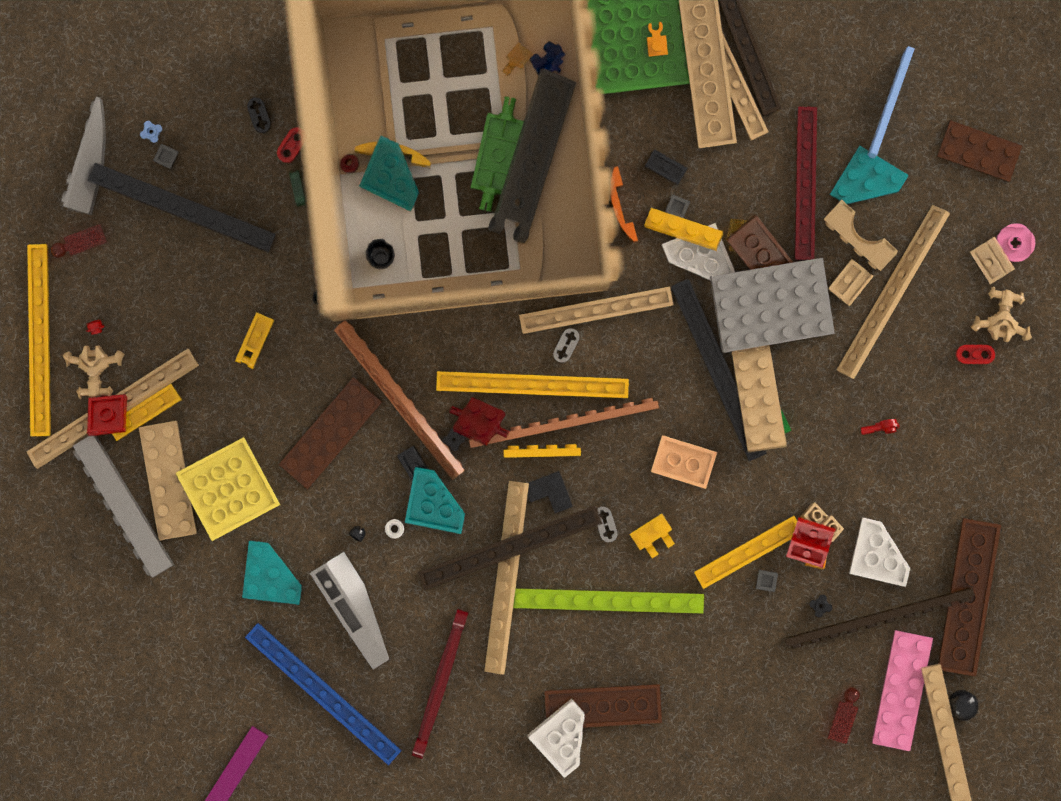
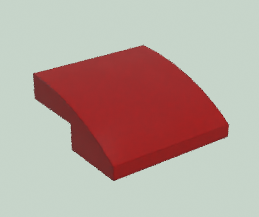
(810, 542)

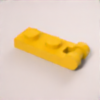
(255, 339)

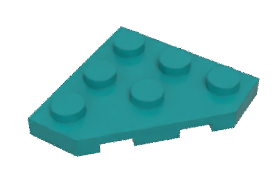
(390, 175)
(867, 178)
(433, 504)
(268, 576)

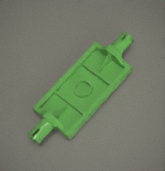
(496, 152)

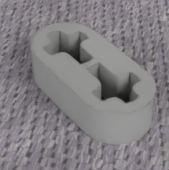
(561, 344)
(610, 522)

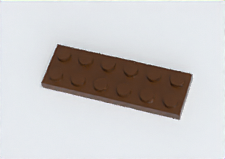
(330, 433)
(610, 704)

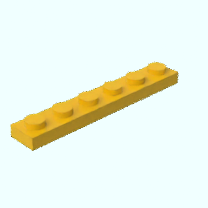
(746, 553)

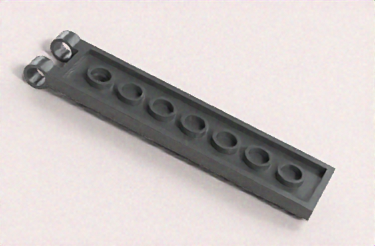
(533, 153)

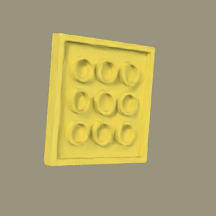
(227, 489)

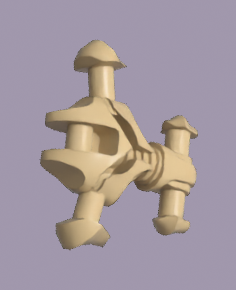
(1002, 323)
(93, 363)

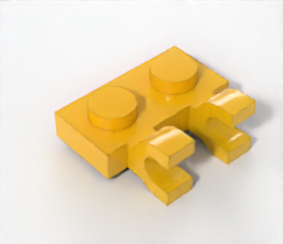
(651, 532)

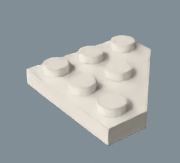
(697, 258)
(878, 555)
(561, 737)

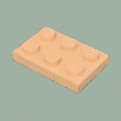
(683, 462)

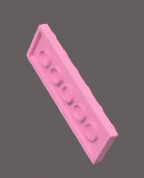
(902, 690)

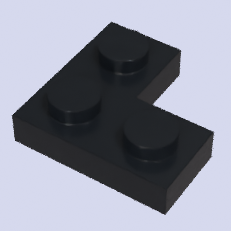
(554, 488)

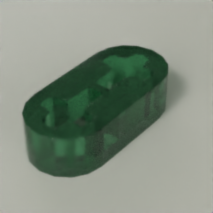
(297, 188)

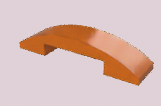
(628, 228)

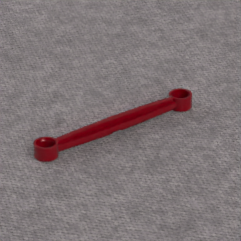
(441, 679)

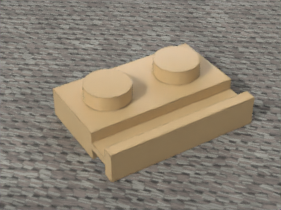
(992, 260)
(850, 282)

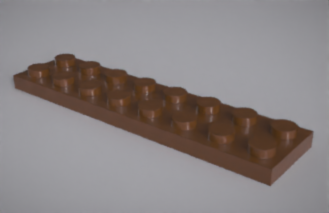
(966, 620)

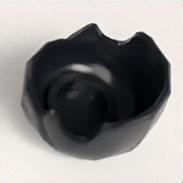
(380, 254)
(964, 705)

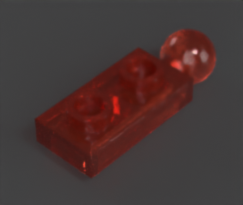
(80, 242)
(844, 717)

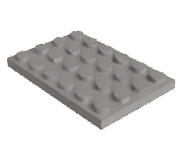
(772, 305)

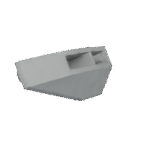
(80, 192)
(352, 605)

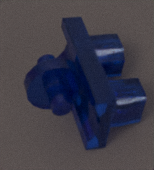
(550, 61)

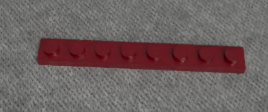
(805, 183)

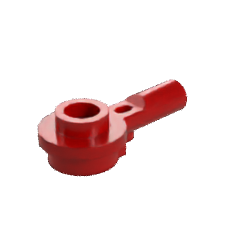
(888, 426)

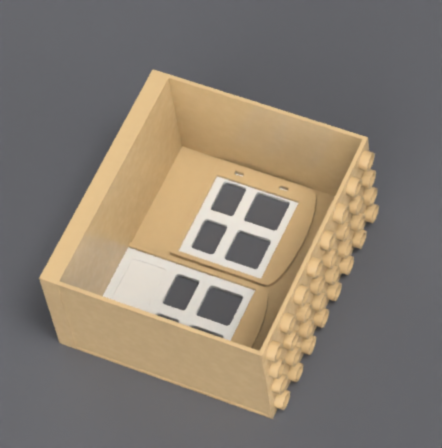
(354, 95)

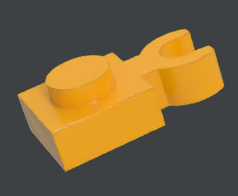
(656, 44)

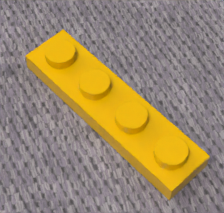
(683, 229)
(149, 409)
(551, 450)

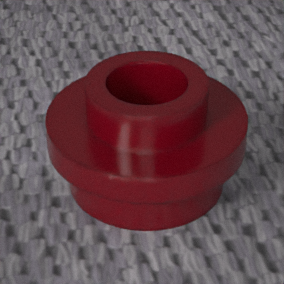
(351, 168)

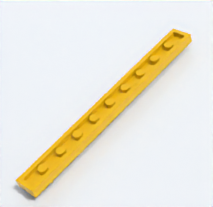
(39, 340)
(532, 384)

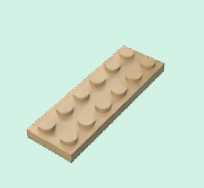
(758, 398)
(162, 460)

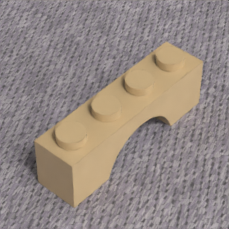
(877, 252)

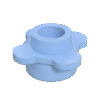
(151, 136)

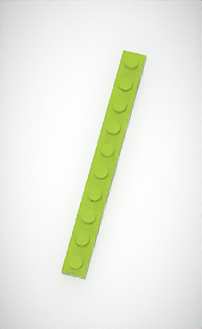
(609, 600)

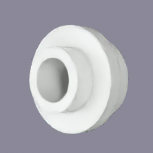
(400, 528)

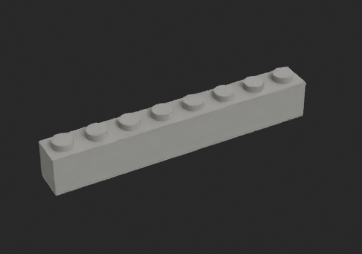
(123, 505)

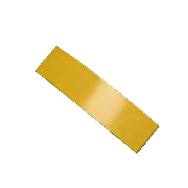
(417, 158)

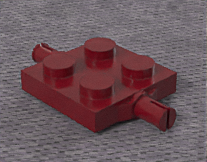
(479, 421)

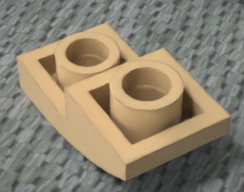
(817, 515)

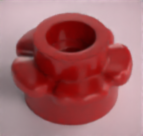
(95, 327)

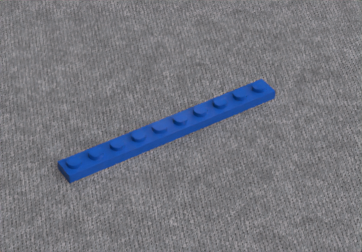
(323, 693)

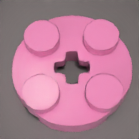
(1023, 235)

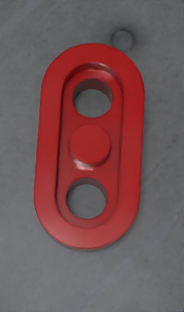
(291, 145)
(975, 354)

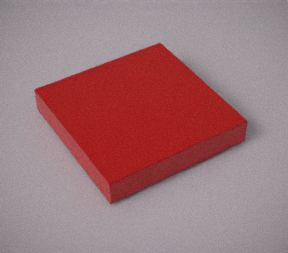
(107, 415)

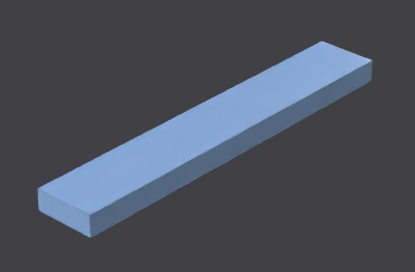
(890, 103)

